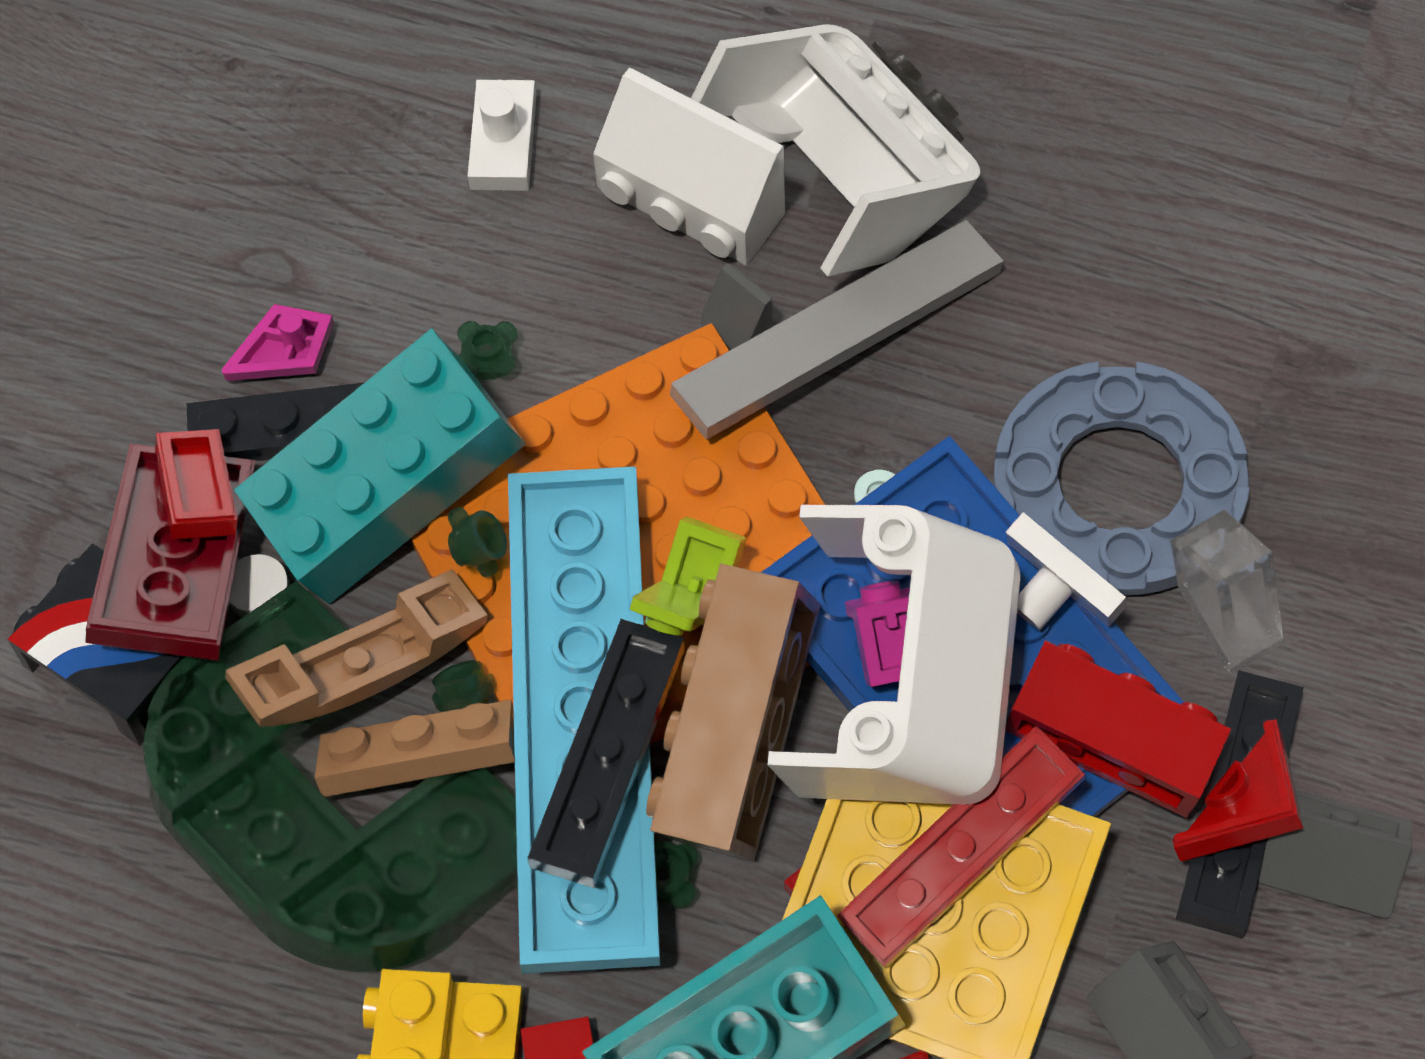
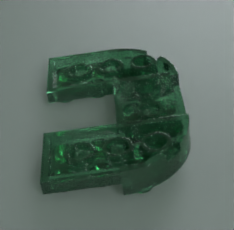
(284, 849)

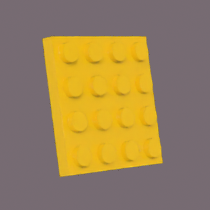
(993, 959)

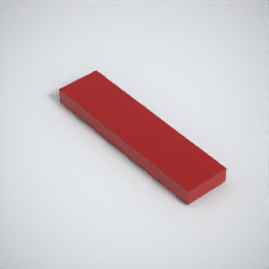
(960, 849)

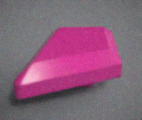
(281, 344)

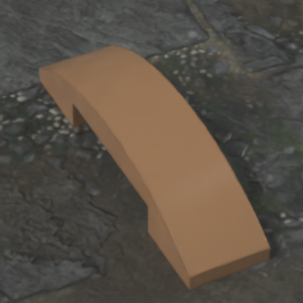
(362, 660)

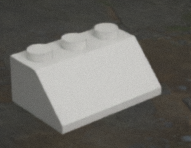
(690, 168)

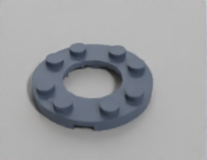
(1140, 399)

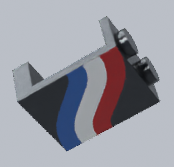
(110, 676)

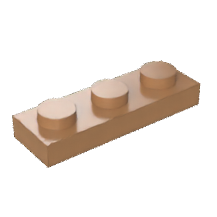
(416, 748)

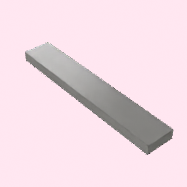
(835, 329)

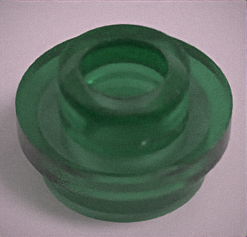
(462, 686)

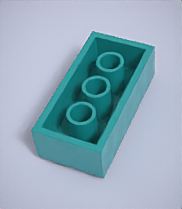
(379, 467)
(778, 997)

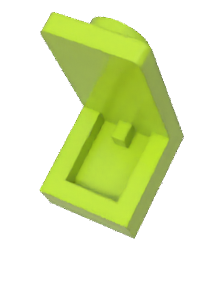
(693, 560)

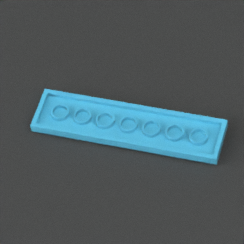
(570, 586)

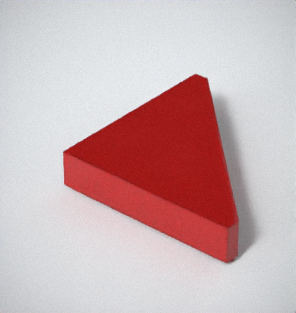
(1247, 803)

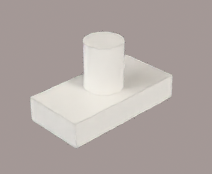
(502, 135)
(1058, 578)

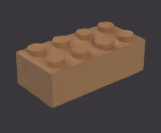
(733, 711)

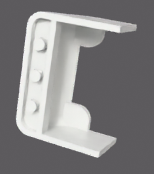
(853, 125)
(955, 673)

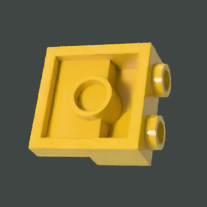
(441, 1019)

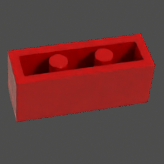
(1119, 727)

